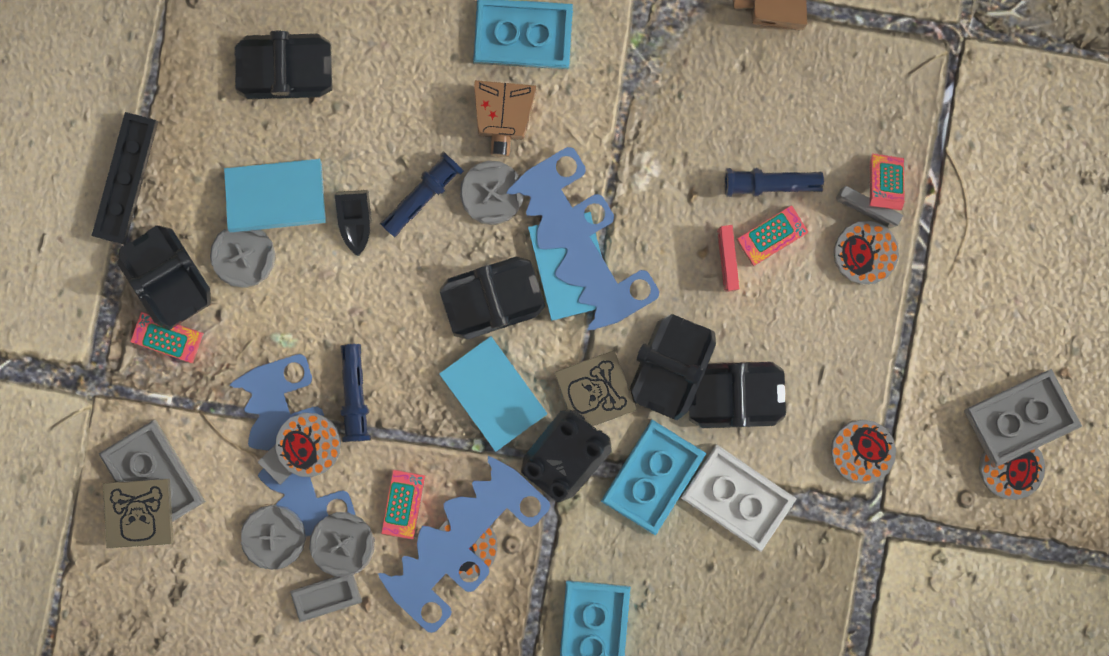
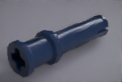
(757, 182)
(431, 183)
(354, 409)

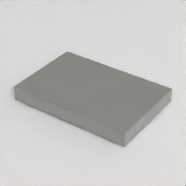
(1022, 418)
(150, 456)

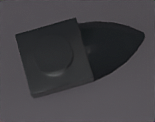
(354, 218)

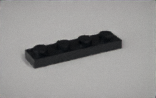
(125, 178)

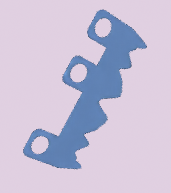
(569, 229)
(268, 400)
(446, 551)

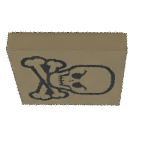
(596, 389)
(138, 513)

